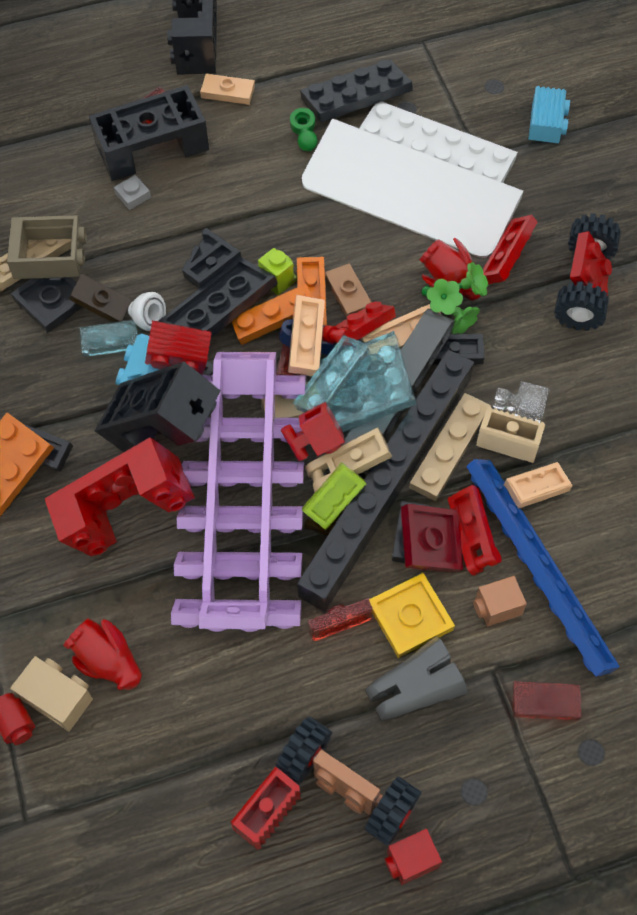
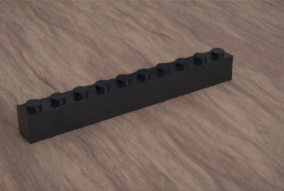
(384, 482)

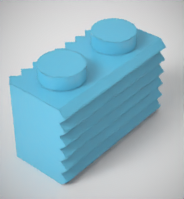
(548, 115)

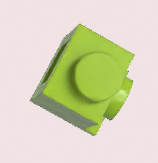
(281, 266)

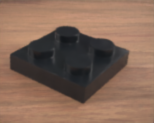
(47, 300)

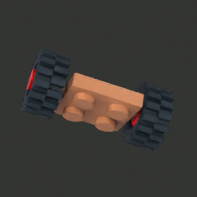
(307, 752)

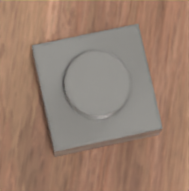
(132, 192)

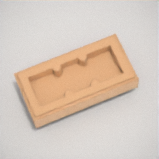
(227, 89)
(538, 485)

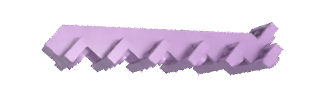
(235, 376)

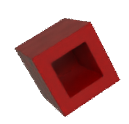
(412, 857)

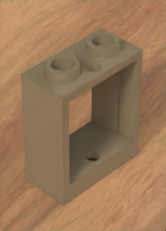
(41, 228)

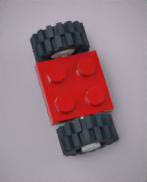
(586, 299)

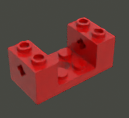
(81, 506)

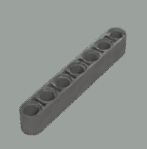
(417, 352)

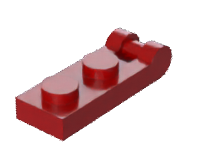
(359, 324)
(474, 530)

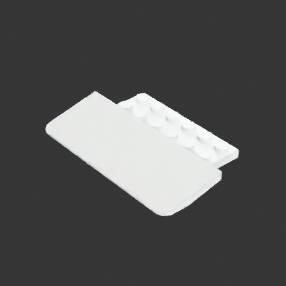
(418, 177)

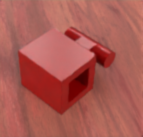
(318, 429)

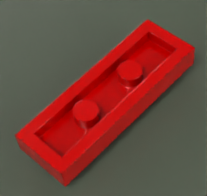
(509, 249)

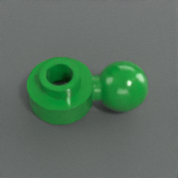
(307, 139)

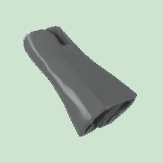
(418, 682)

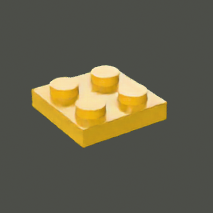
(411, 615)

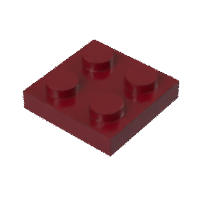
(431, 538)

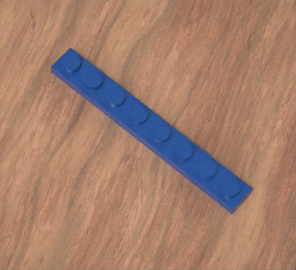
(545, 572)

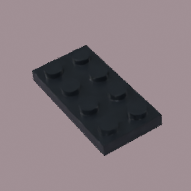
(356, 90)
(223, 297)

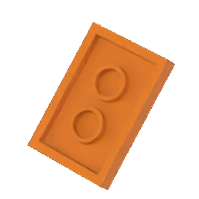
(20, 457)

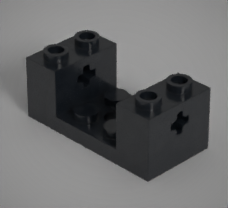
(194, 36)
(121, 129)
(165, 401)

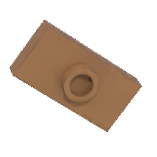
(347, 289)

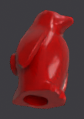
(448, 264)
(104, 654)

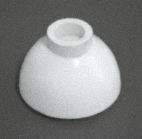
(146, 308)

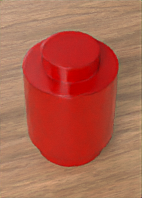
(15, 721)

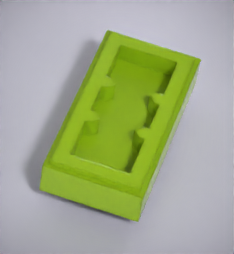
(333, 495)

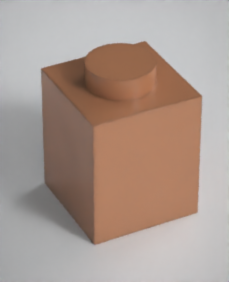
(499, 601)

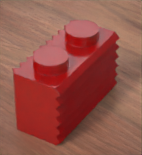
(174, 344)
(266, 808)

